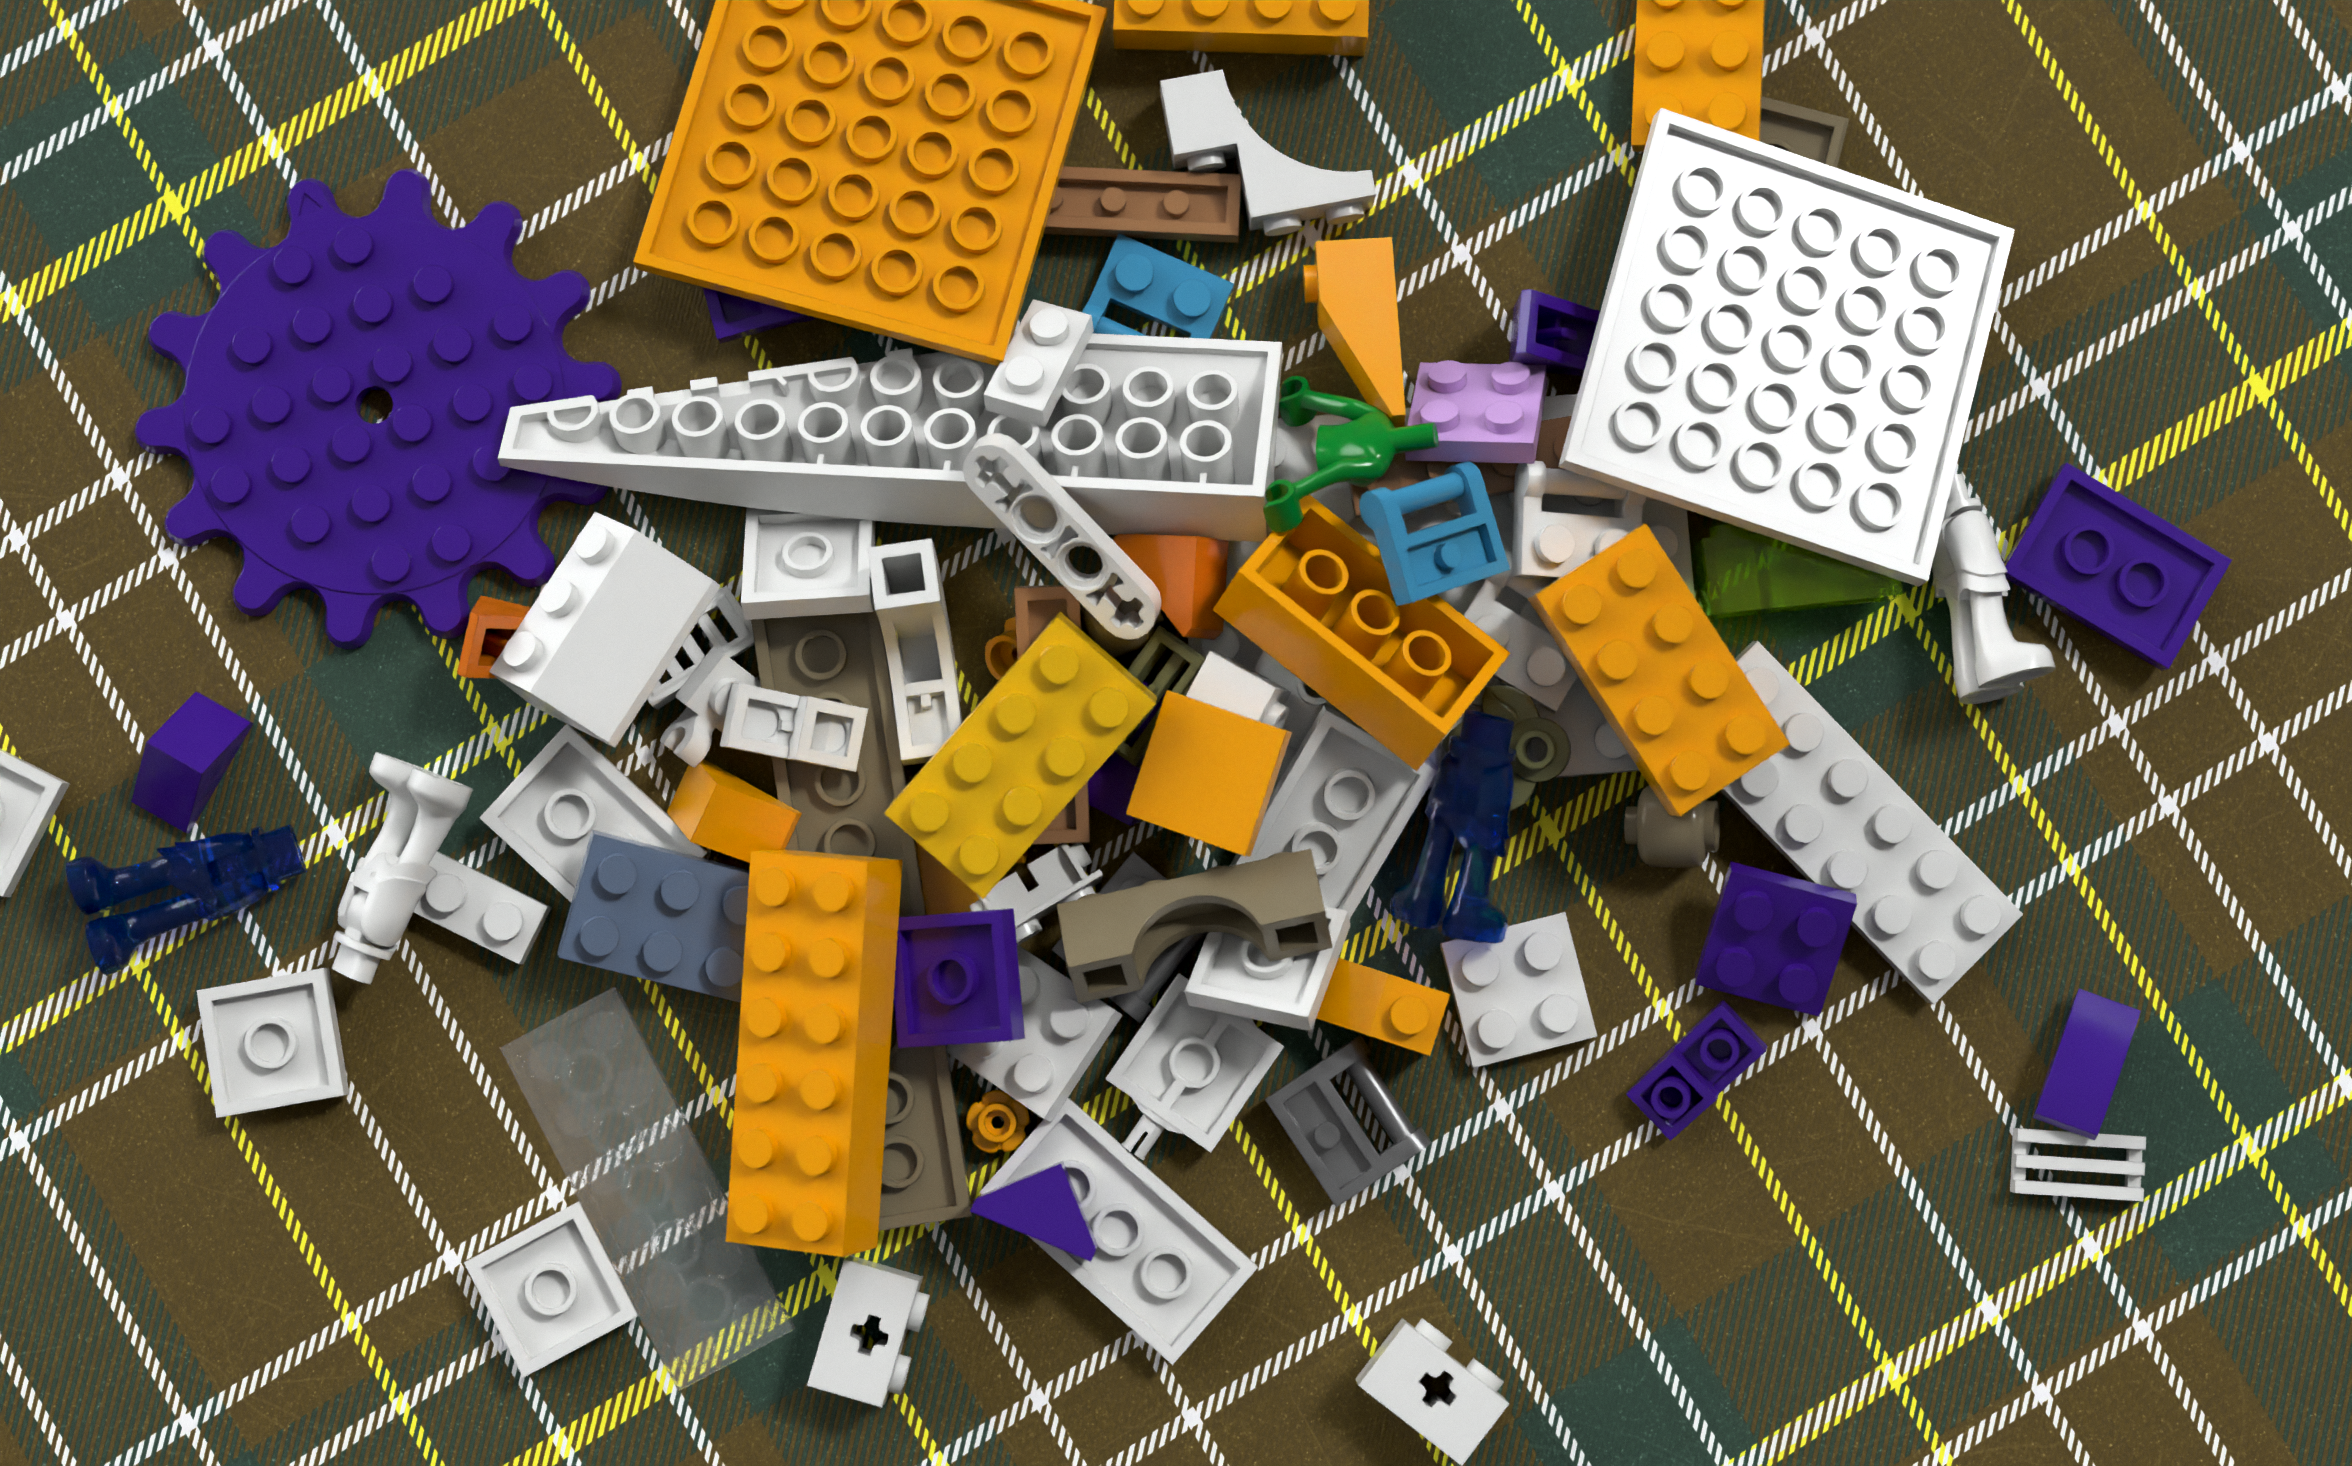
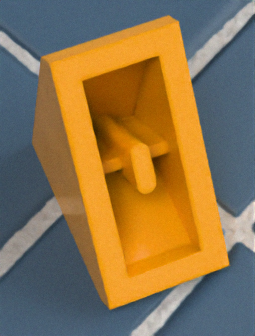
(730, 813)

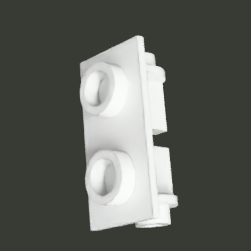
(1059, 881)

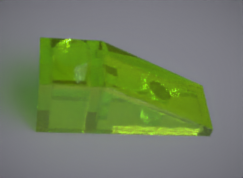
(1762, 575)

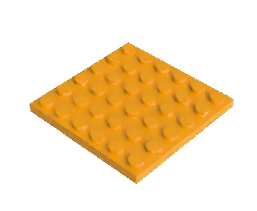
(875, 160)

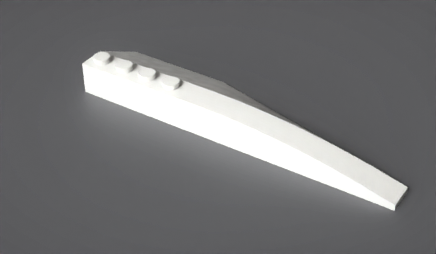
(1141, 438)

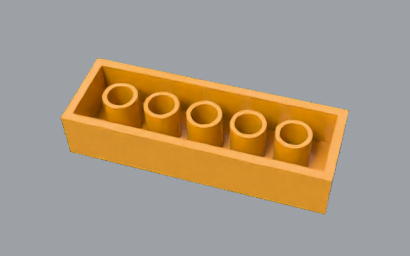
(814, 1051)

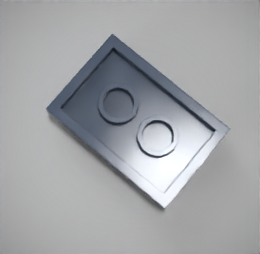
(659, 916)

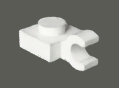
(706, 699)

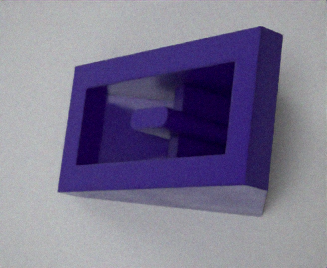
(1552, 333)
(188, 760)
(1043, 1208)

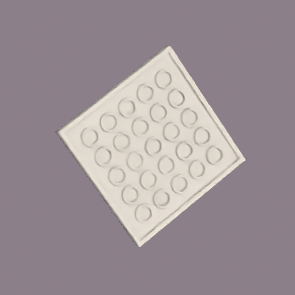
(1788, 348)

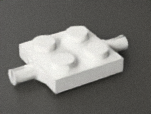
(1191, 1070)

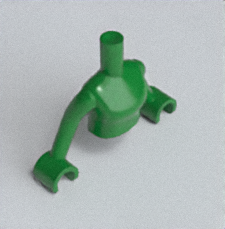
(1344, 452)

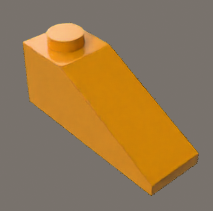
(1360, 316)
(1383, 1006)

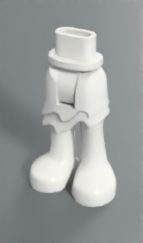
(1973, 581)
(397, 867)

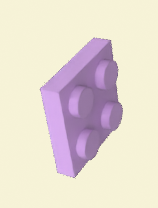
(1480, 411)

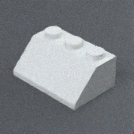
(604, 629)

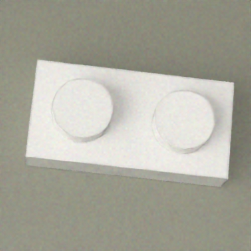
(1038, 363)
(482, 909)

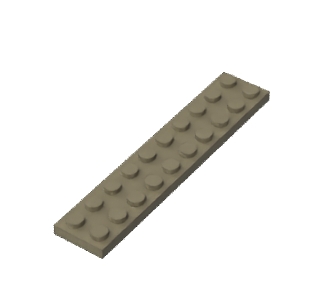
(843, 813)

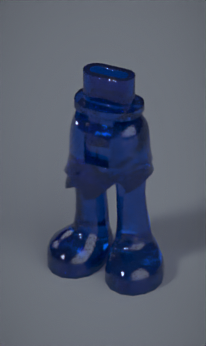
(1471, 804)
(216, 872)

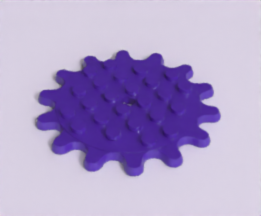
(280, 390)

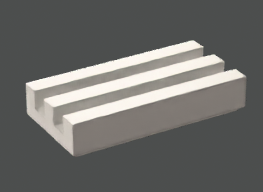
(2132, 1167)

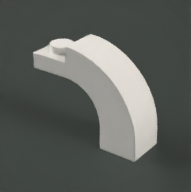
(917, 646)

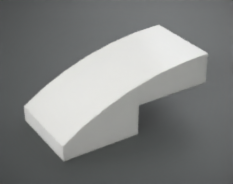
(793, 727)

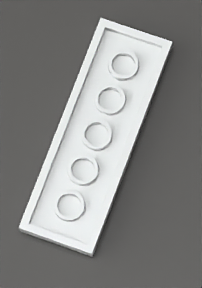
(1864, 835)

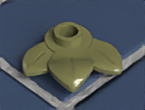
(1520, 708)

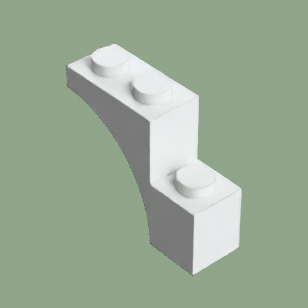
(1276, 190)

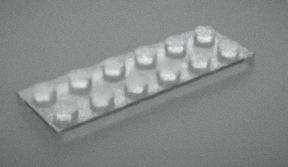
(646, 1188)

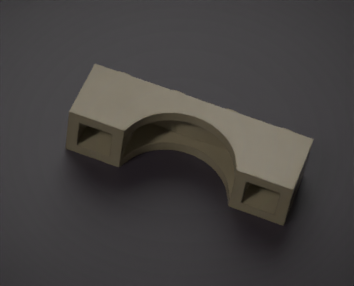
(1120, 933)

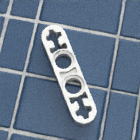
(1053, 543)

